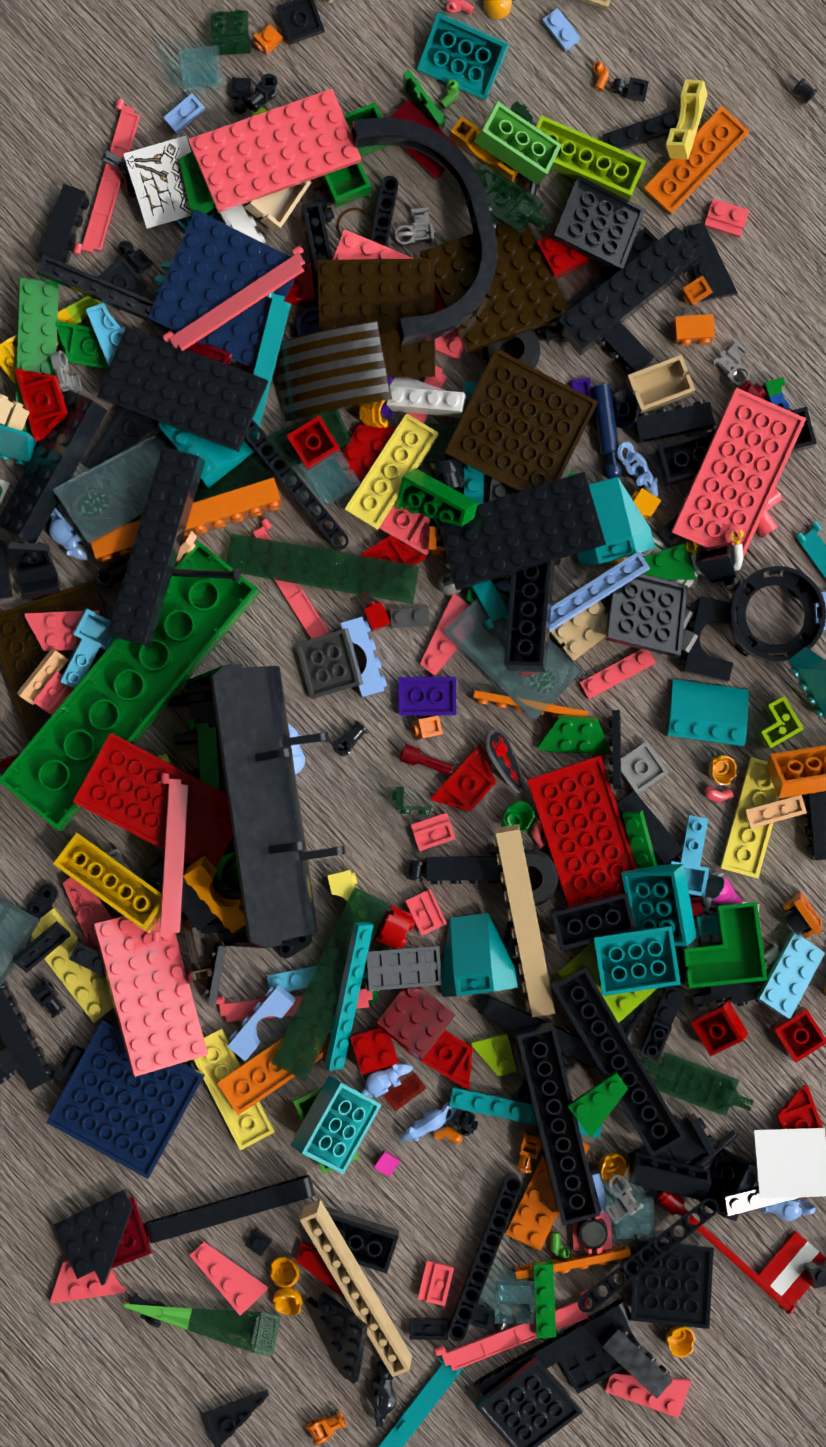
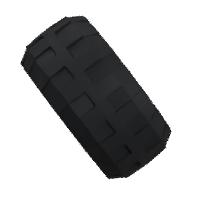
(527, 341)
(548, 874)

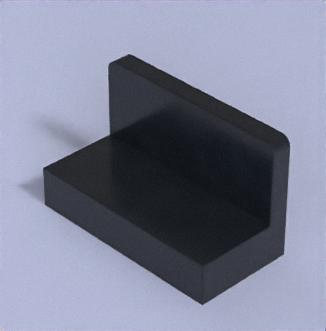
(38, 581)

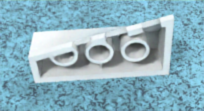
(239, 220)
(421, 398)

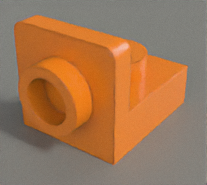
(267, 40)
(696, 291)
(435, 537)
(426, 727)

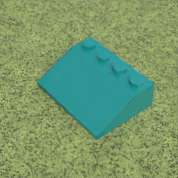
(463, 54)
(16, 445)
(217, 458)
(811, 673)
(707, 713)
(661, 899)
(636, 961)
(335, 1125)

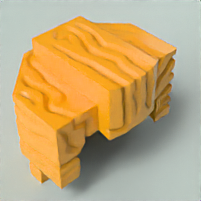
(370, 415)

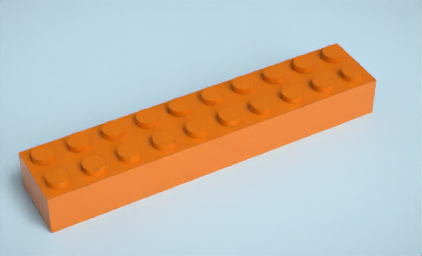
(204, 515)

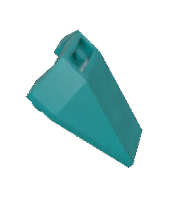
(621, 524)
(475, 958)

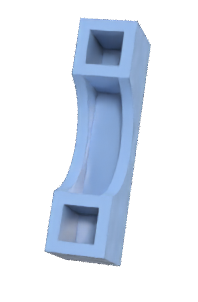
(372, 681)
(276, 1004)

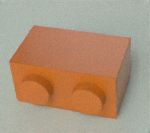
(693, 329)

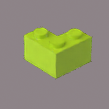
(784, 723)

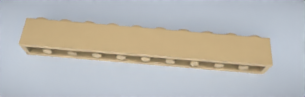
(525, 920)
(356, 1287)

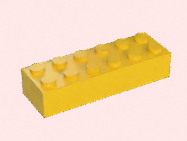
(111, 882)

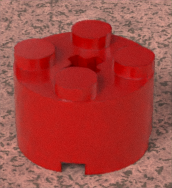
(395, 927)

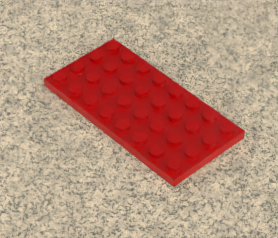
(129, 793)
(583, 829)

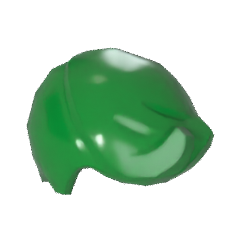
(518, 813)

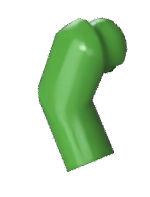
(452, 93)
(558, 1248)

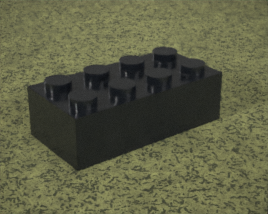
(595, 917)
(368, 1241)

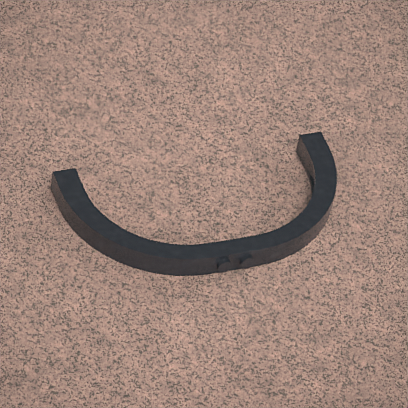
(427, 141)

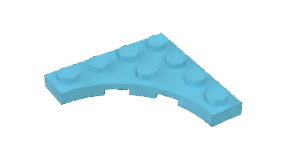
(106, 330)

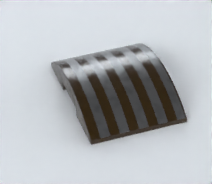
(332, 371)

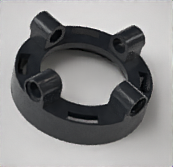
(801, 588)

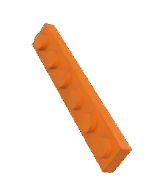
(502, 701)
(579, 1261)

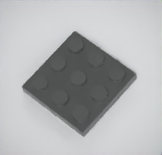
(329, 663)

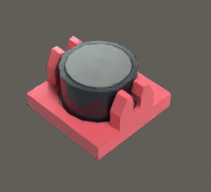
(593, 1234)

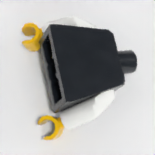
(719, 561)

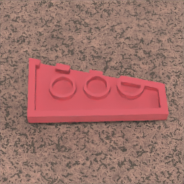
(441, 646)
(87, 908)
(230, 1280)
(669, 1402)

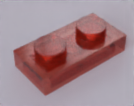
(405, 1092)

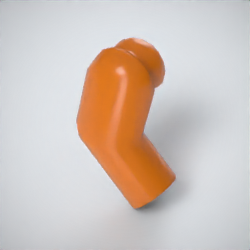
(602, 75)
(448, 1132)

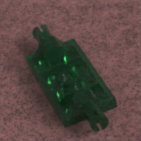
(510, 202)
(697, 1084)

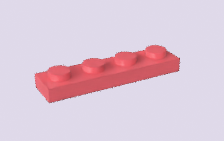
(617, 673)

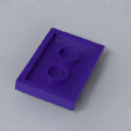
(427, 696)

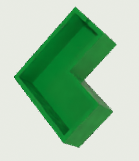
(351, 182)
(736, 958)

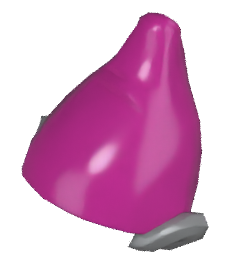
(720, 892)

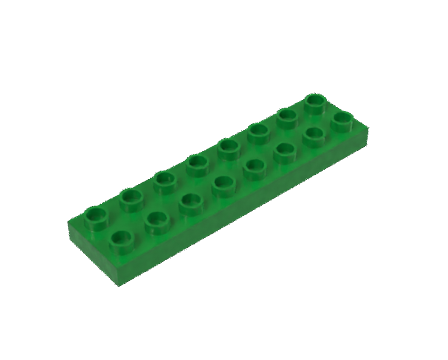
(128, 688)

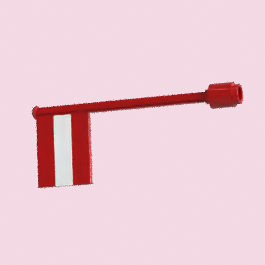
(781, 1277)

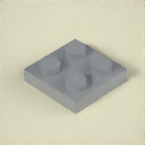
(642, 767)

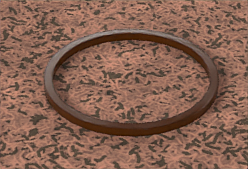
(352, 209)

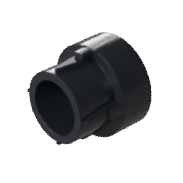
(449, 473)

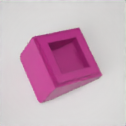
(386, 1163)

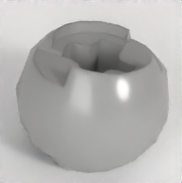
(447, 584)

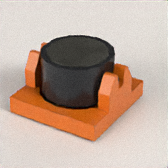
(802, 916)

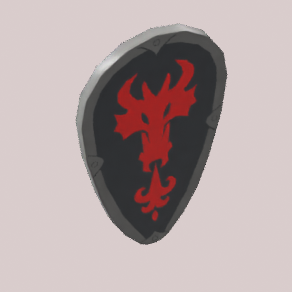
(504, 759)

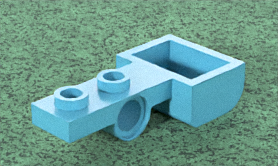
(93, 632)
(692, 853)

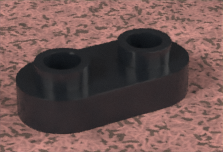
(43, 902)
(294, 946)

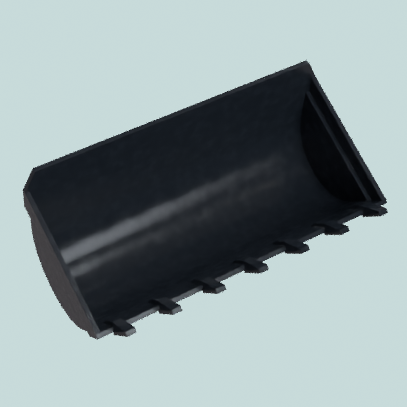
(262, 801)

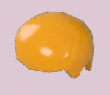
(497, 8)
(722, 769)
(611, 1165)
(284, 1272)
(287, 1301)
(680, 1340)

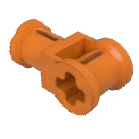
(529, 1149)
(323, 1427)

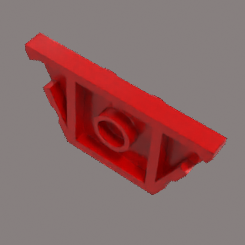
(43, 401)
(366, 447)
(395, 551)
(468, 783)
(451, 1058)
(800, 1112)

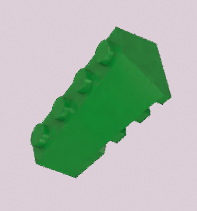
(434, 499)

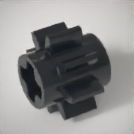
(465, 1123)

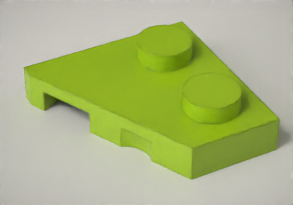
(496, 1053)

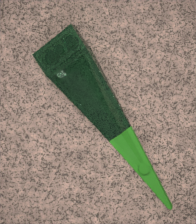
(250, 1331)

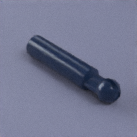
(606, 429)

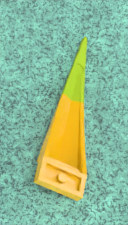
(72, 314)

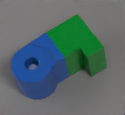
(774, 392)

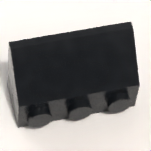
(729, 1174)

